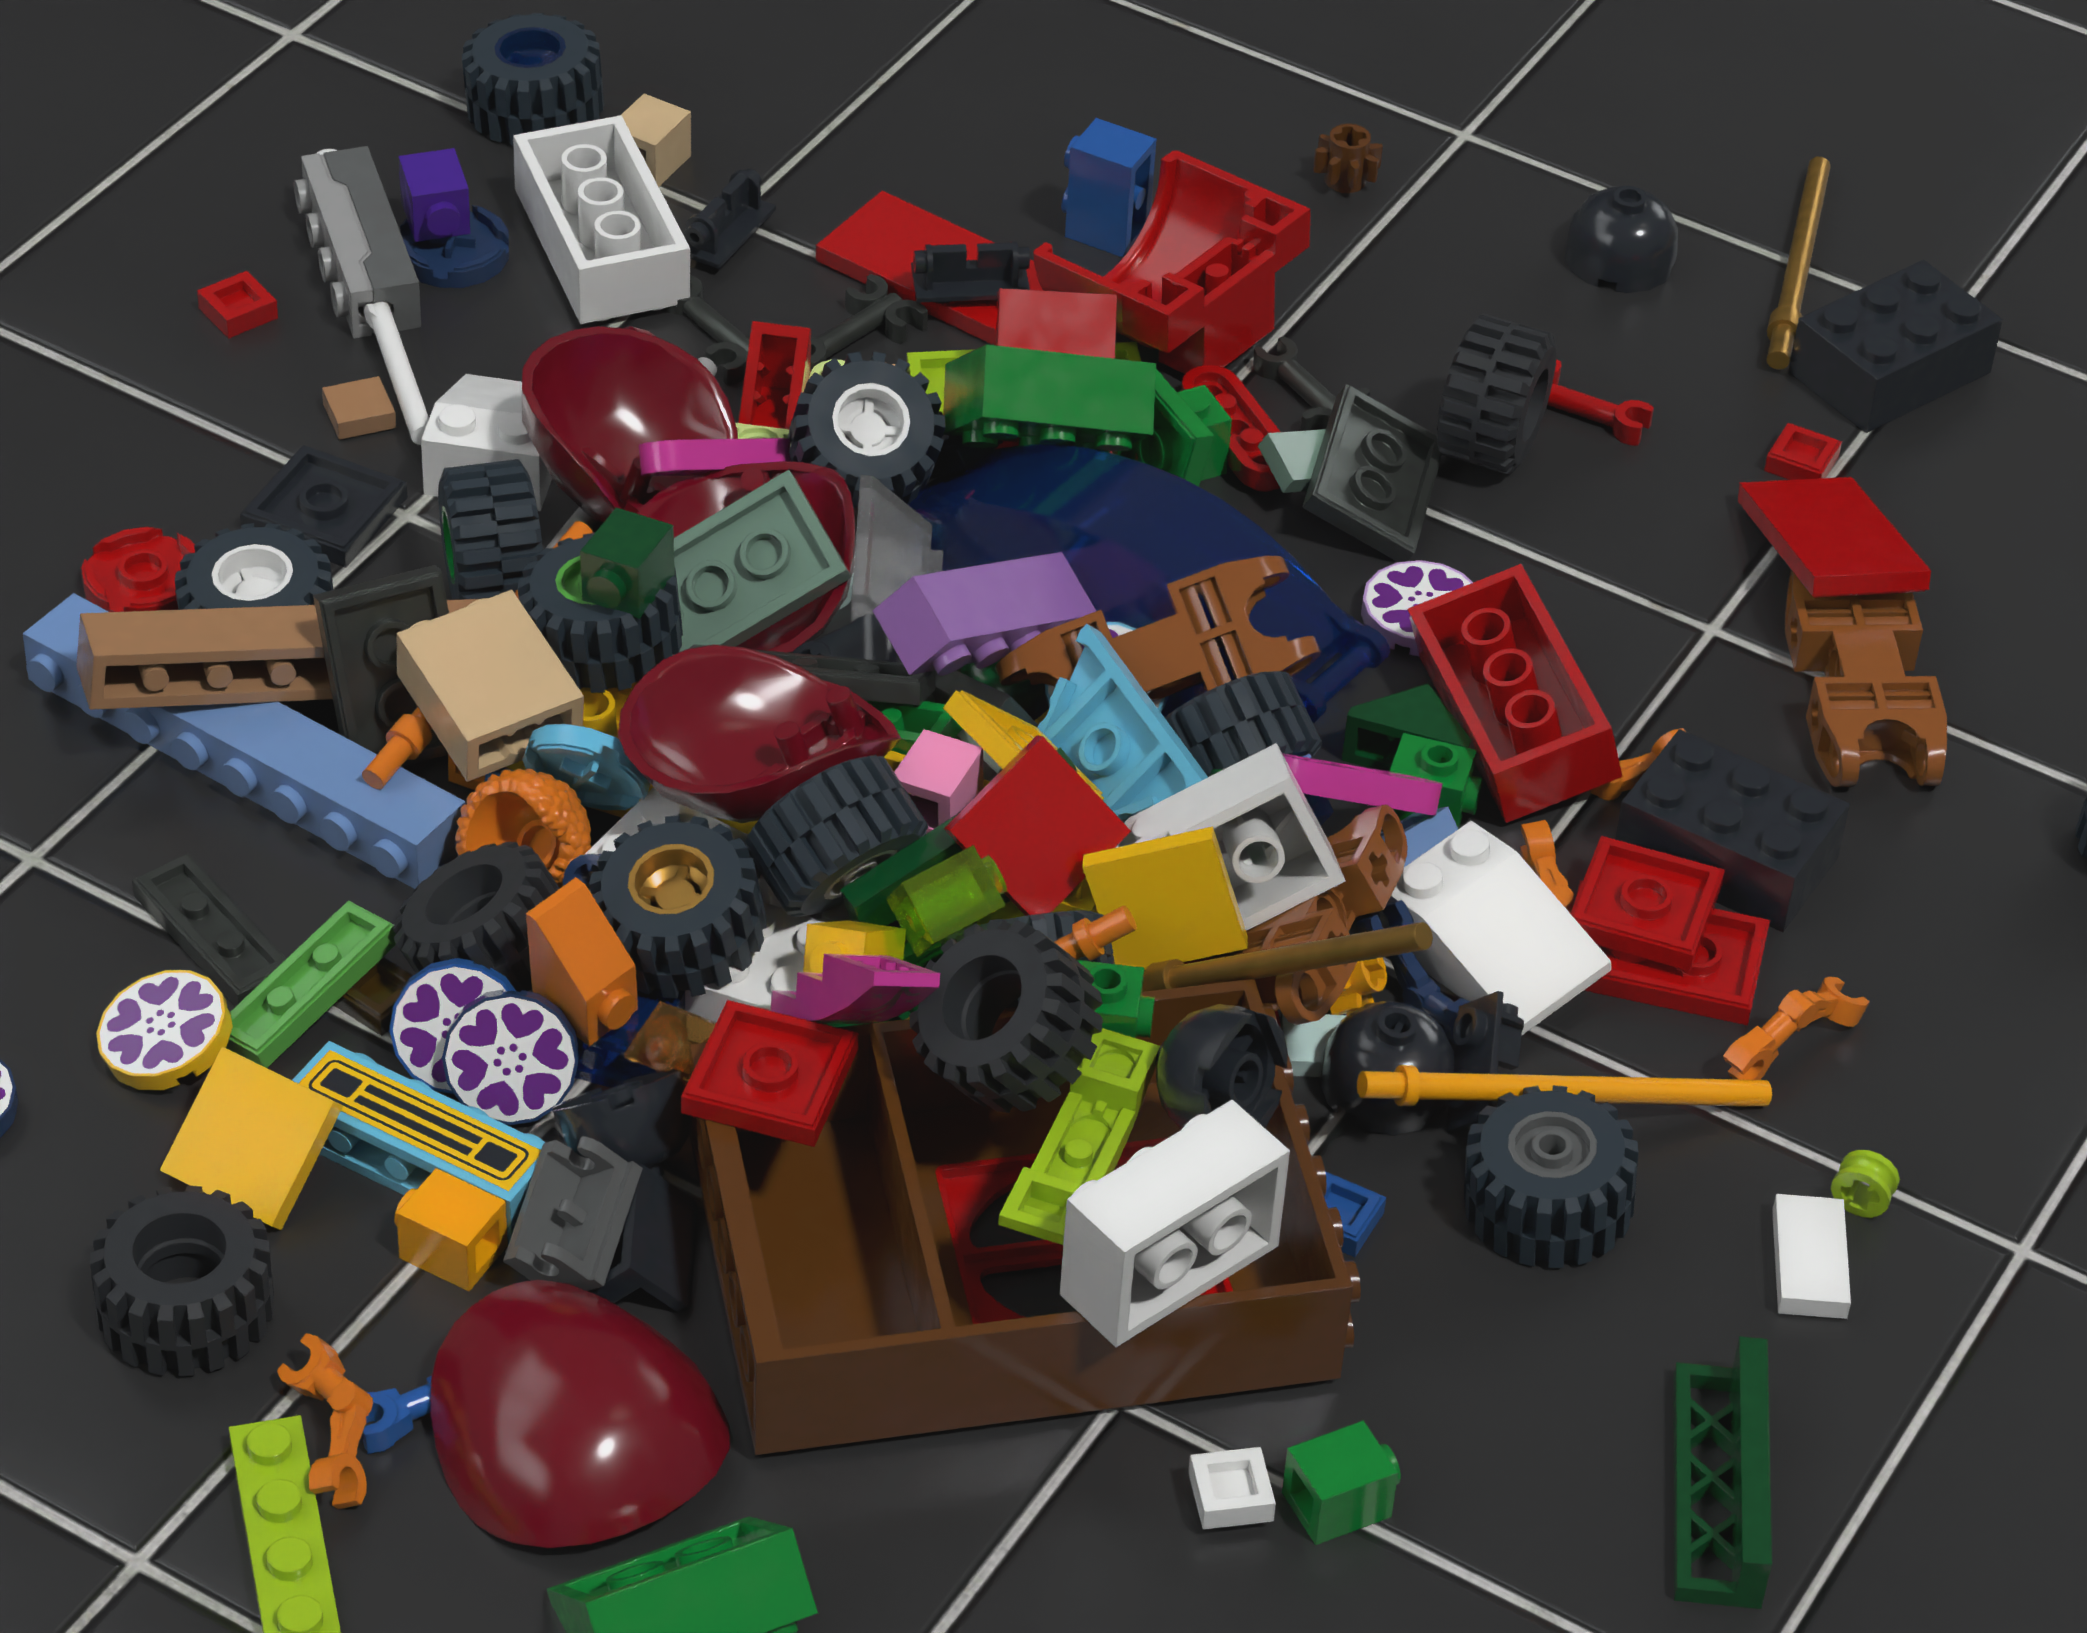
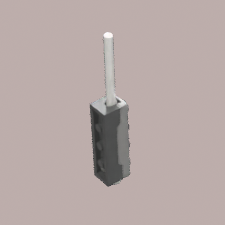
(365, 261)

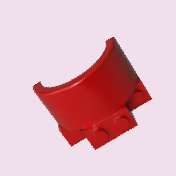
(1199, 268)

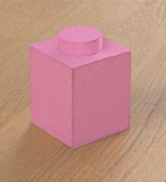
(941, 776)

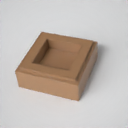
(359, 407)

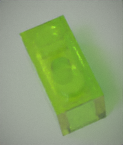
(948, 899)

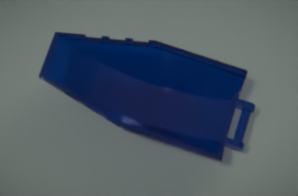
(1126, 539)

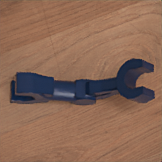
(1416, 986)

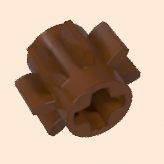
(1347, 158)

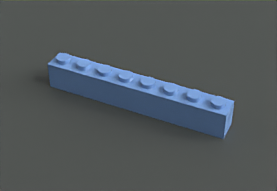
(273, 759)

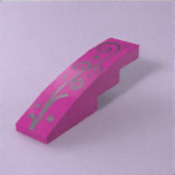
(856, 990)

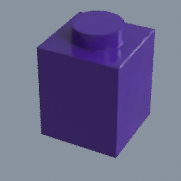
(434, 194)

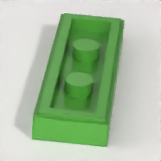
(308, 983)

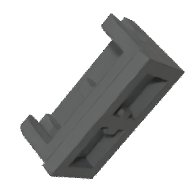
(573, 1214)

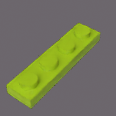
(283, 1527)

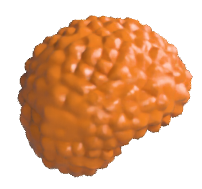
(530, 811)

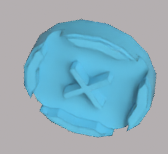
(588, 763)

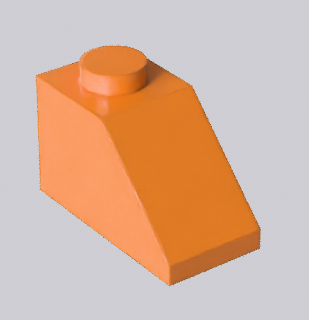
(581, 962)

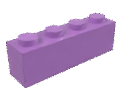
(979, 611)

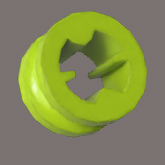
(1868, 1168)

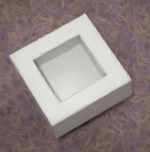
(1231, 1488)

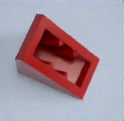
(775, 374)

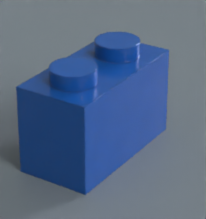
(1108, 186)

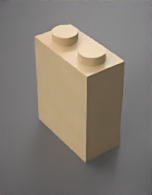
(486, 682)

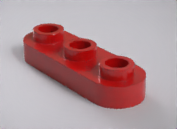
(1248, 425)

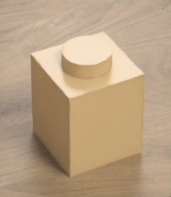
(661, 134)

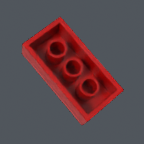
(1515, 693)

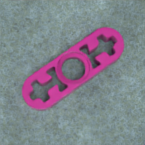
(705, 455)
(1365, 785)

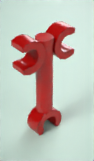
(1625, 419)

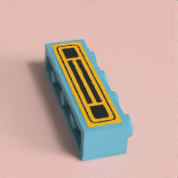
(404, 1130)

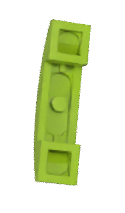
(1084, 1136)

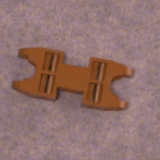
(1182, 647)
(1866, 701)
(1370, 876)

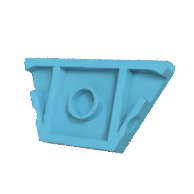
(1117, 732)

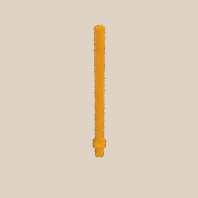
(1409, 1085)

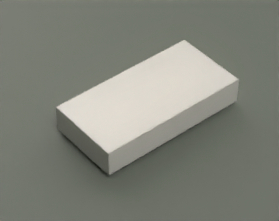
(1811, 1256)

